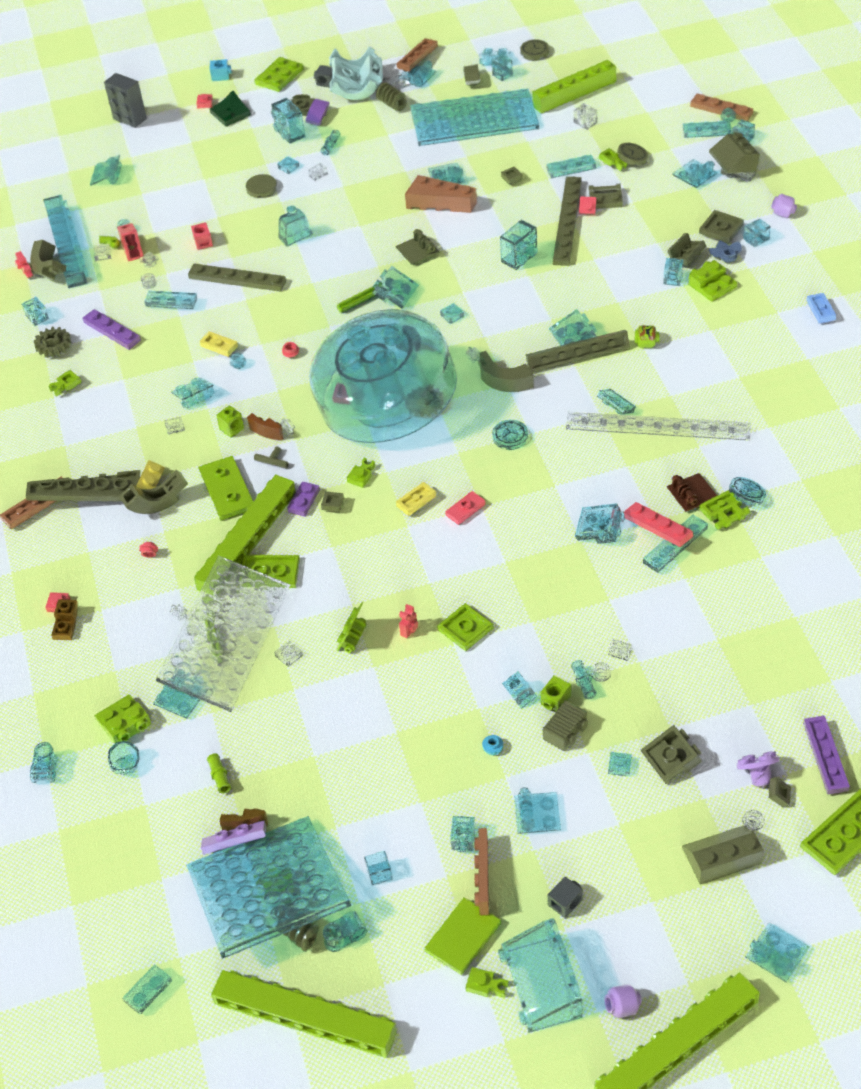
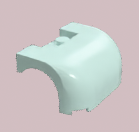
(357, 77)

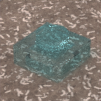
(288, 165)
(451, 313)
(620, 764)

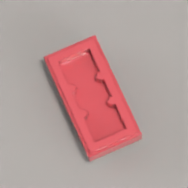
(465, 507)

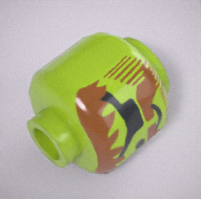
(646, 336)

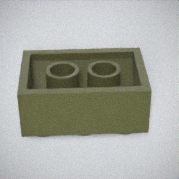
(735, 154)
(724, 853)

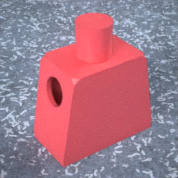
(129, 237)

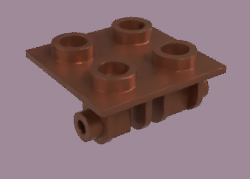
(690, 491)

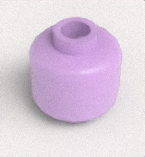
(783, 205)
(622, 1001)

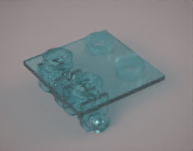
(489, 52)
(420, 74)
(107, 170)
(448, 172)
(695, 172)
(189, 391)
(176, 701)
(536, 812)
(777, 952)

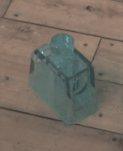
(293, 226)

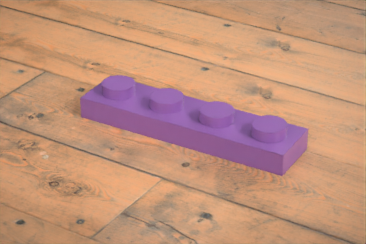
(111, 329)
(826, 755)

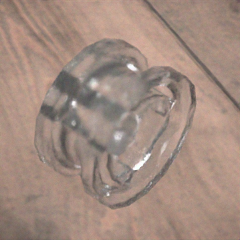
(148, 281)

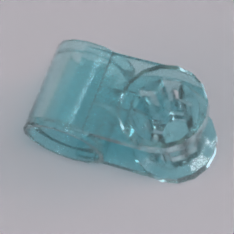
(43, 767)
(344, 930)

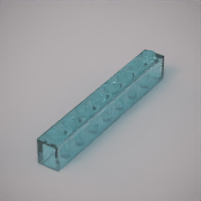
(66, 241)

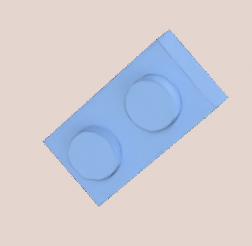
(821, 308)

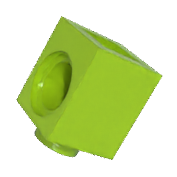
(230, 421)
(555, 687)

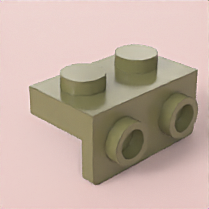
(686, 249)

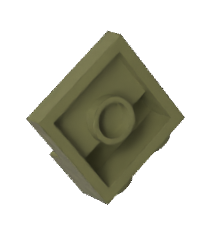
(672, 754)

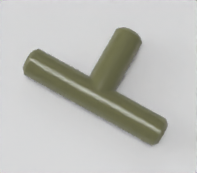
(272, 460)

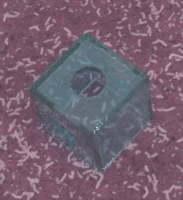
(378, 868)

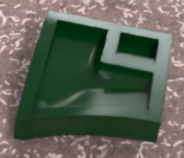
(230, 110)

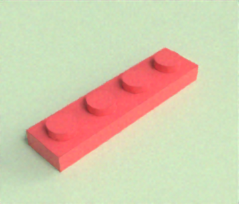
(658, 524)

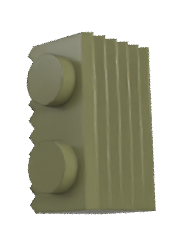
(565, 725)

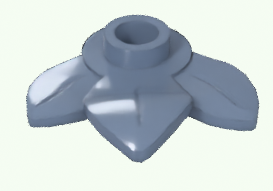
(726, 252)

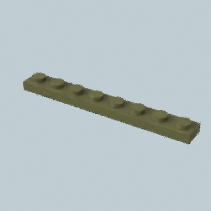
(567, 221)

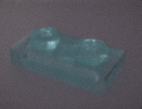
(616, 401)
(147, 989)

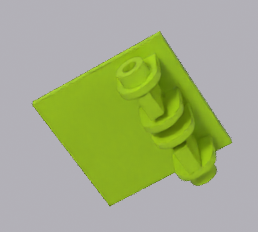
(352, 631)

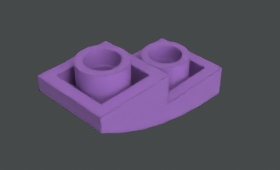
(317, 112)

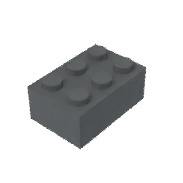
(125, 100)

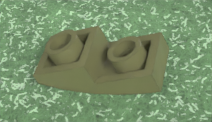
(471, 75)

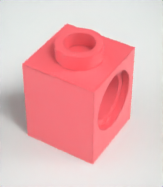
(201, 236)

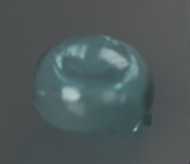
(123, 757)

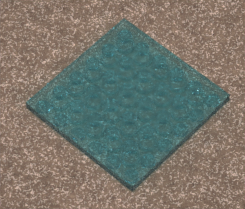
(267, 887)

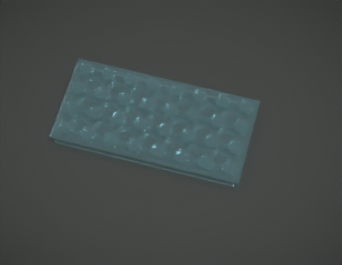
(474, 117)

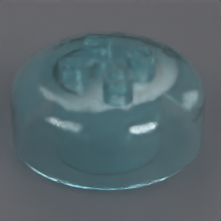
(382, 376)

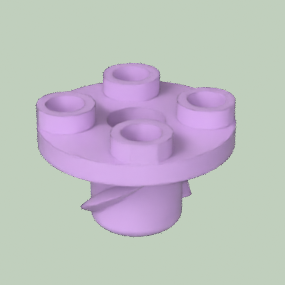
(759, 767)

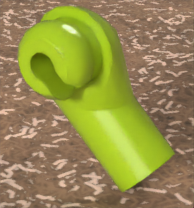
(112, 240)

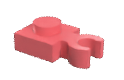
(22, 264)
(409, 621)

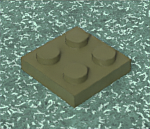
(721, 226)

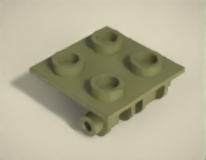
(417, 248)

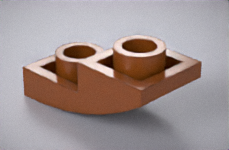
(267, 428)

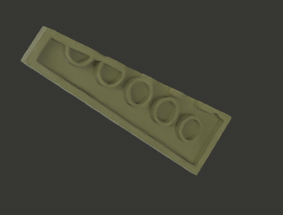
(82, 489)

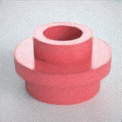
(290, 349)
(148, 549)

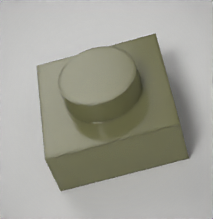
(512, 175)
(332, 501)
(779, 792)

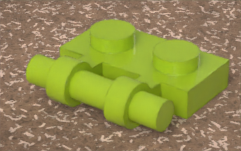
(721, 505)

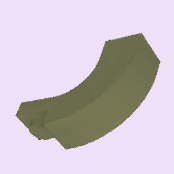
(43, 262)
(505, 379)
(155, 499)

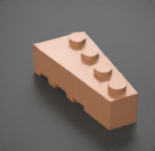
(441, 195)

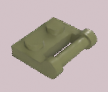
(607, 200)

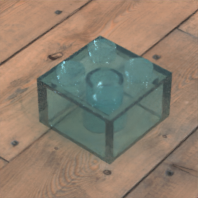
(287, 120)
(518, 244)

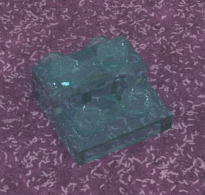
(394, 287)
(573, 328)
(600, 523)

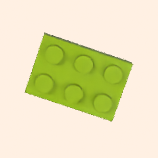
(279, 74)

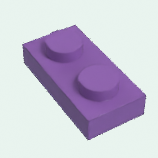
(303, 499)

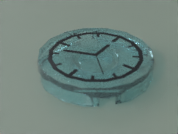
(510, 434)
(747, 491)

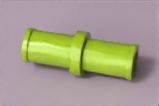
(218, 773)

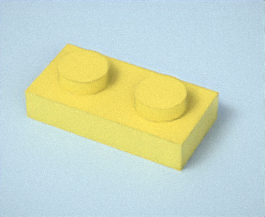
(218, 344)
(150, 475)
(416, 498)

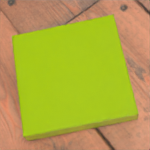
(465, 627)

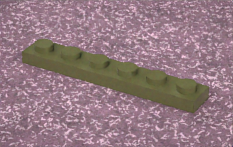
(237, 277)
(578, 350)

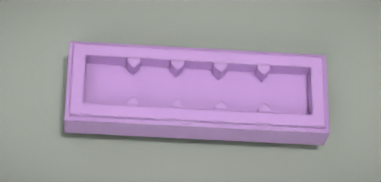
(239, 835)

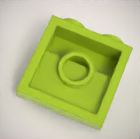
(711, 280)
(123, 719)

